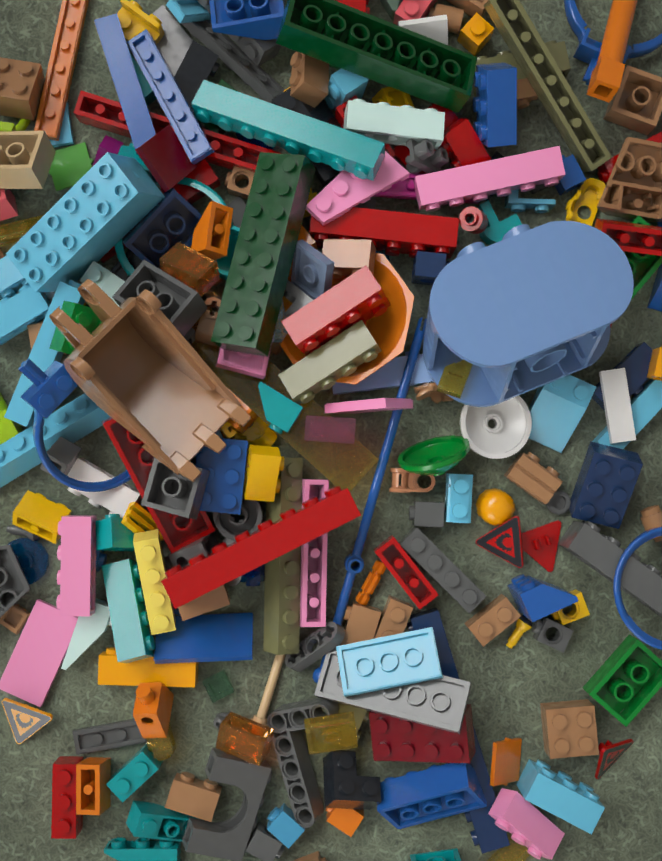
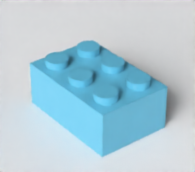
(560, 795)

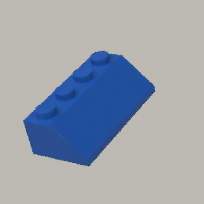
(430, 794)

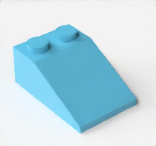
(558, 410)

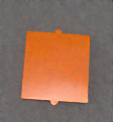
(505, 761)

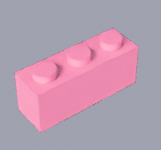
(526, 824)

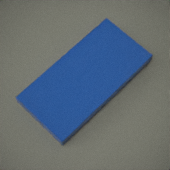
(207, 639)

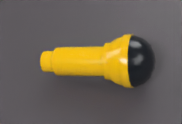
(522, 625)

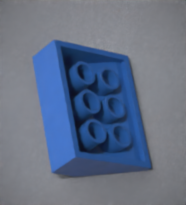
(247, 17)

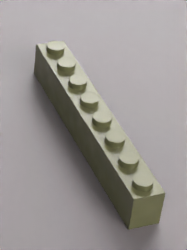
(548, 82)
(284, 572)

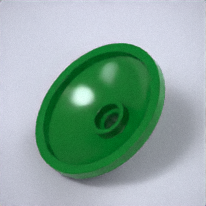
(434, 455)

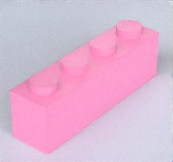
(78, 565)

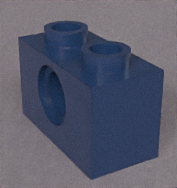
(427, 267)

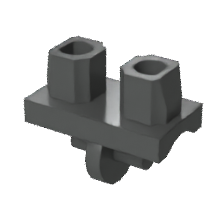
(424, 157)

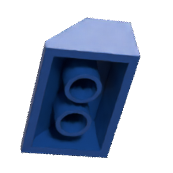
(538, 598)

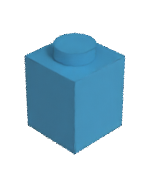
(283, 825)

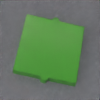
(70, 165)

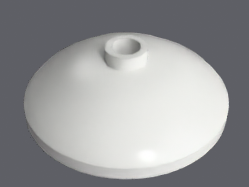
(510, 431)

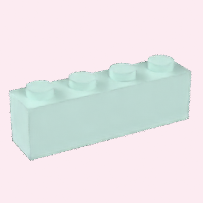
(394, 123)

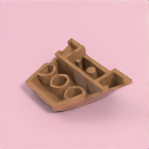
(635, 182)

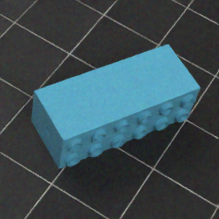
(85, 222)

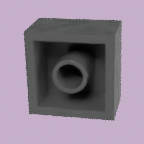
(174, 492)

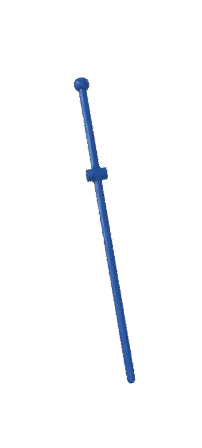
(375, 487)

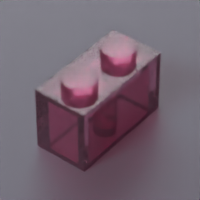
(330, 429)

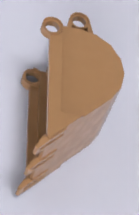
(148, 378)

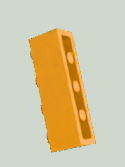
(143, 671)

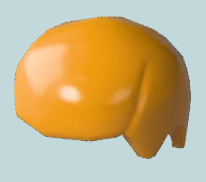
(495, 506)

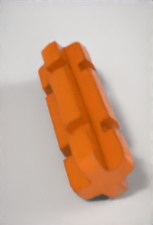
(370, 583)

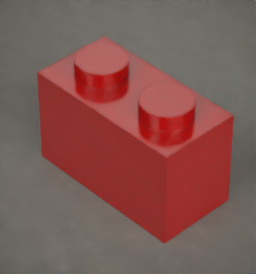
(463, 144)

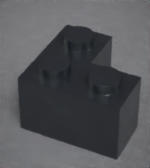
(344, 787)

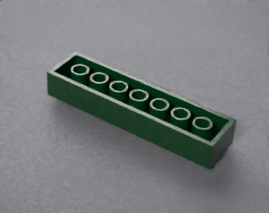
(378, 51)
(263, 253)

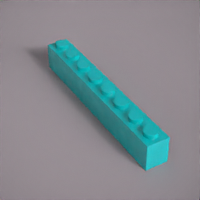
(288, 130)

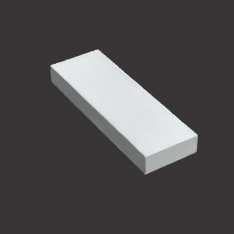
(617, 405)

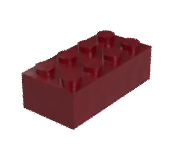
(413, 742)

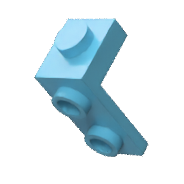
(520, 204)

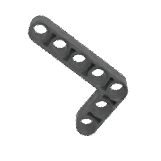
(297, 753)

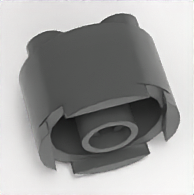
(230, 527)

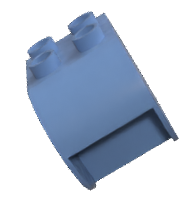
(526, 309)

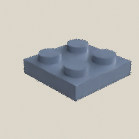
(311, 270)

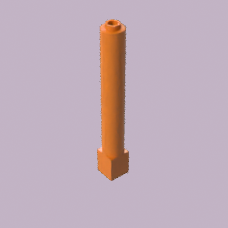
(609, 69)

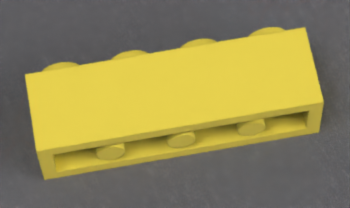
(151, 572)

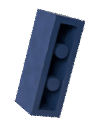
(636, 367)

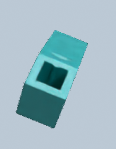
(156, 821)
(143, 850)

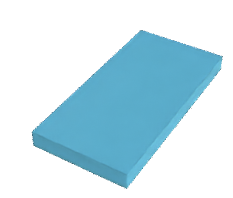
(389, 662)

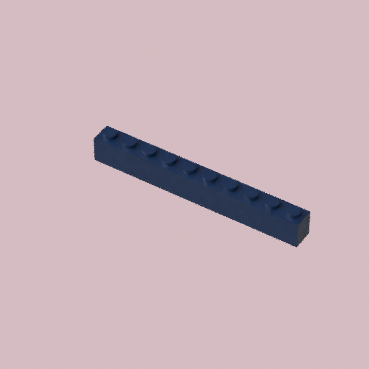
(485, 832)

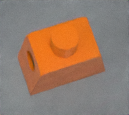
(153, 709)

